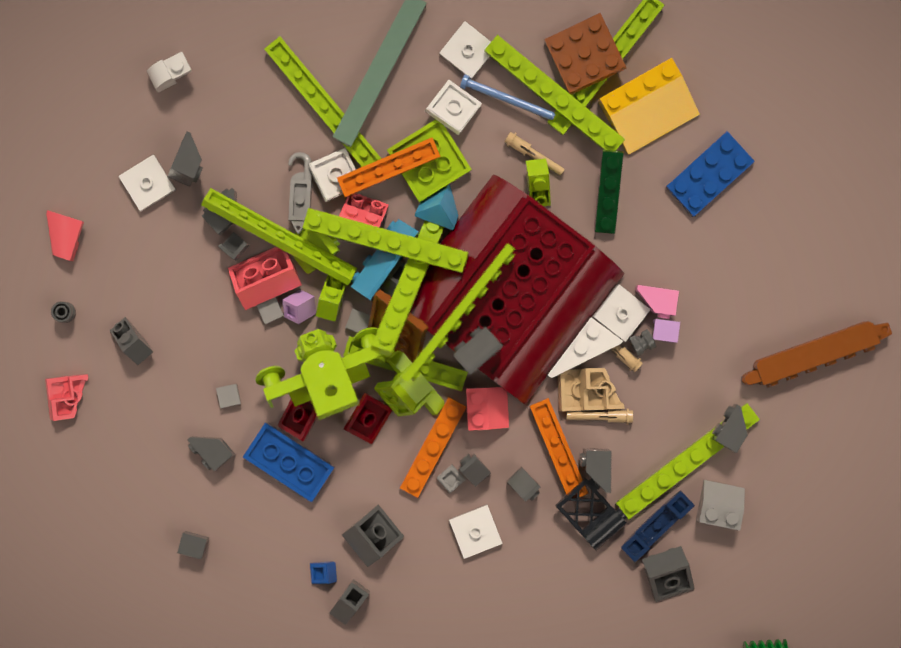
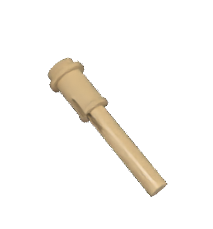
(516, 142)
(627, 358)
(619, 416)

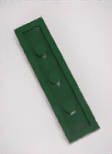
(608, 191)

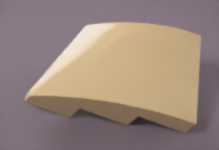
(587, 390)

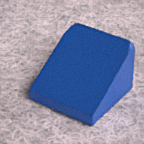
(323, 572)

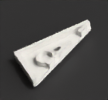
(590, 342)

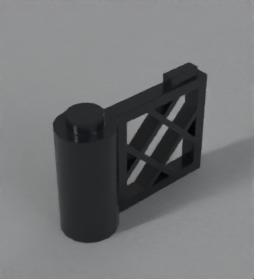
(601, 527)

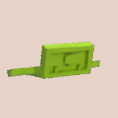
(408, 397)

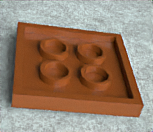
(585, 53)
(413, 333)

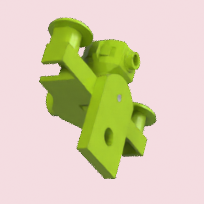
(324, 375)

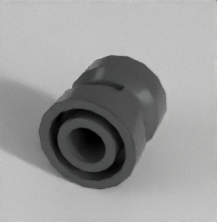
(67, 311)
(642, 342)

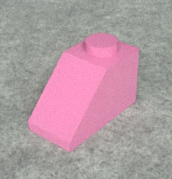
(659, 300)

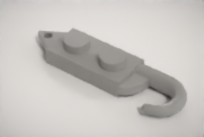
(300, 192)

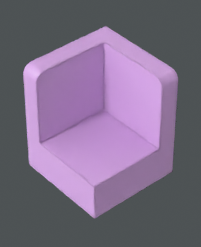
(299, 306)
(666, 330)

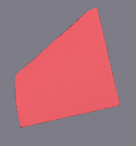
(64, 235)
(64, 395)

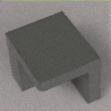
(234, 246)
(192, 544)

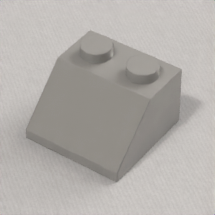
(721, 505)

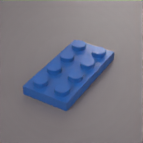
(710, 174)
(288, 462)

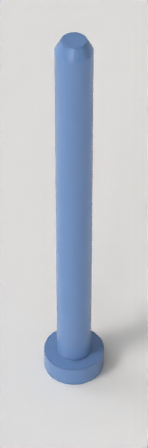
(467, 82)

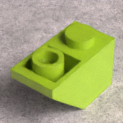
(538, 181)
(330, 299)

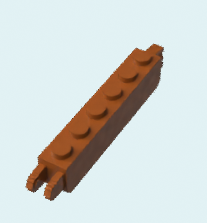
(816, 352)

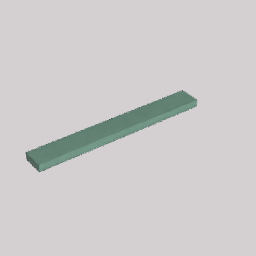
(379, 71)

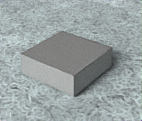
(270, 310)
(357, 320)
(228, 395)
(451, 478)

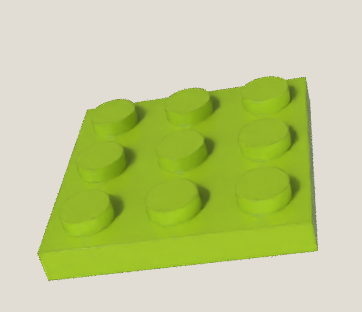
(437, 173)

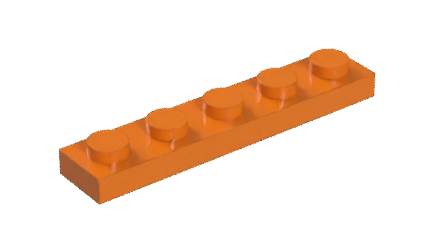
(388, 167)
(557, 446)
(433, 447)

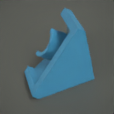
(439, 208)

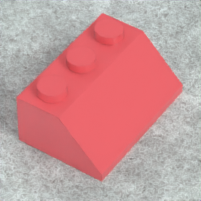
(264, 277)

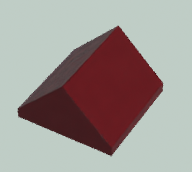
(368, 418)
(298, 419)

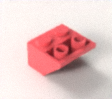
(364, 210)

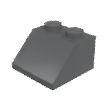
(187, 162)
(477, 350)
(598, 466)
(373, 535)
(668, 573)

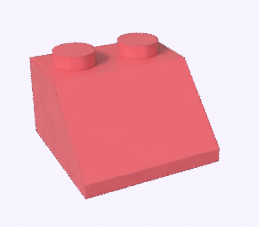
(487, 408)

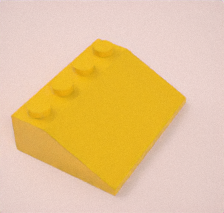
(649, 106)

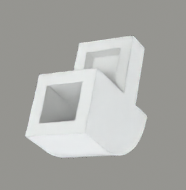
(166, 72)

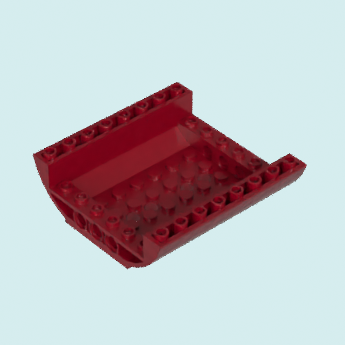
(539, 310)

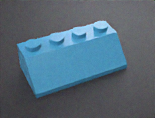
(380, 264)

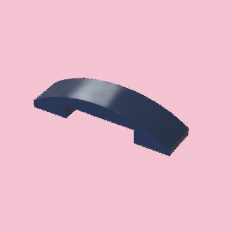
(657, 525)

